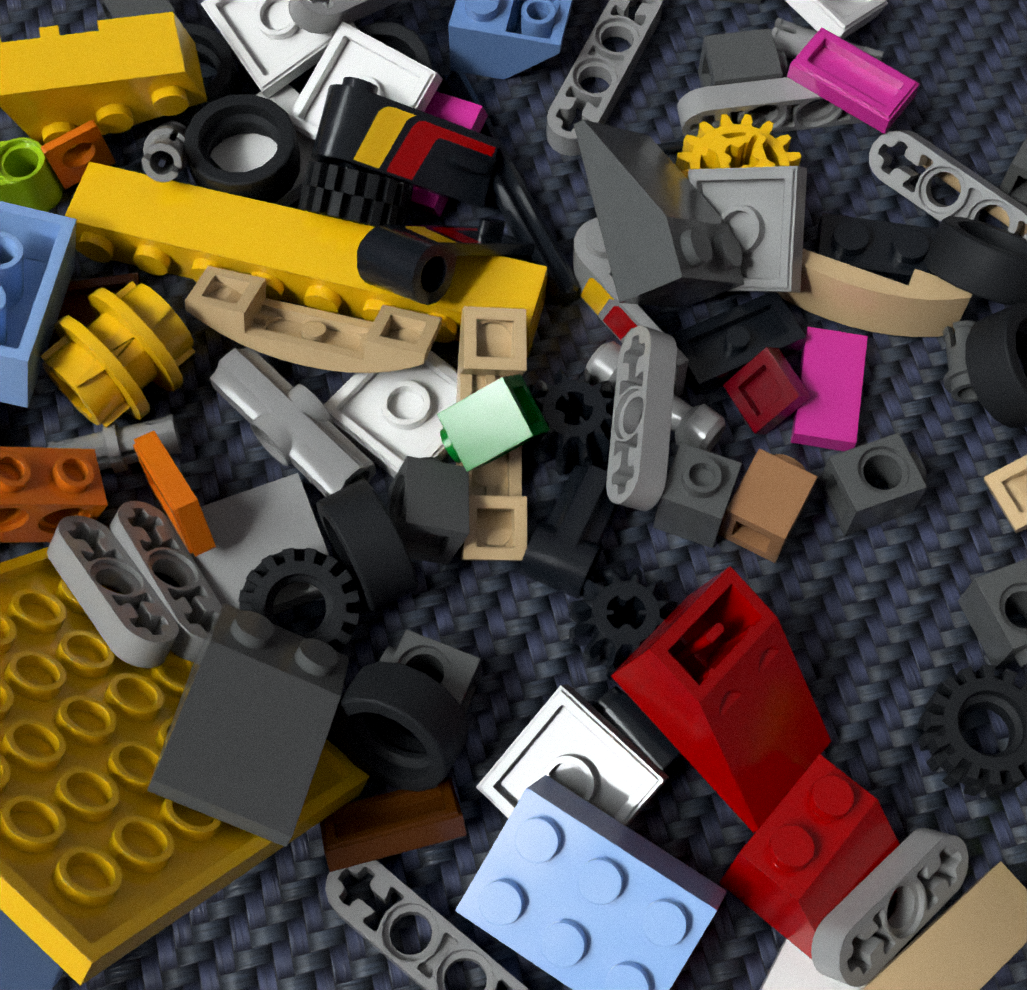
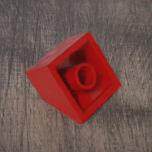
(811, 852)

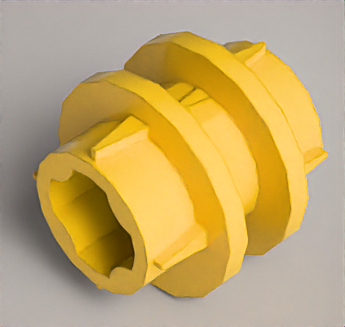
(118, 353)

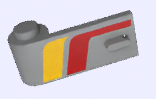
(599, 292)

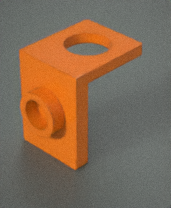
(71, 163)

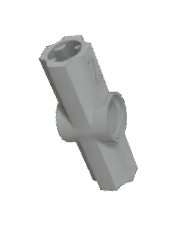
(290, 422)

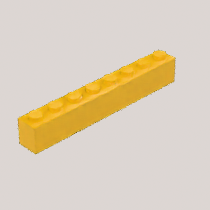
(299, 252)

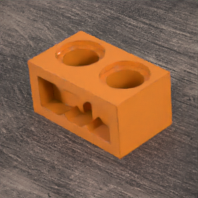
(44, 487)

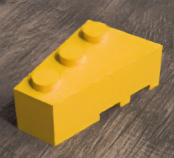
(112, 76)

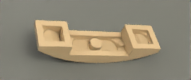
(875, 302)
(306, 336)
(491, 348)

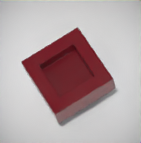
(766, 390)

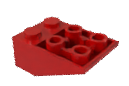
(729, 695)

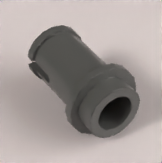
(957, 379)

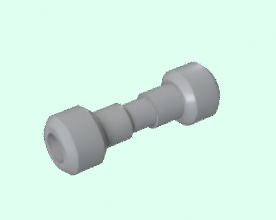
(694, 425)

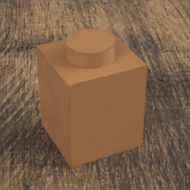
(767, 504)

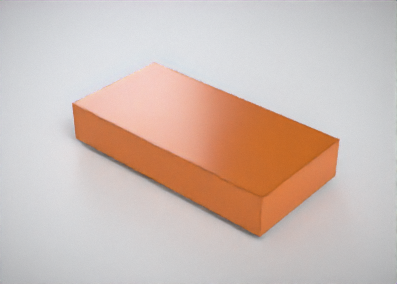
(173, 494)

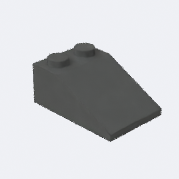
(654, 224)
(251, 725)

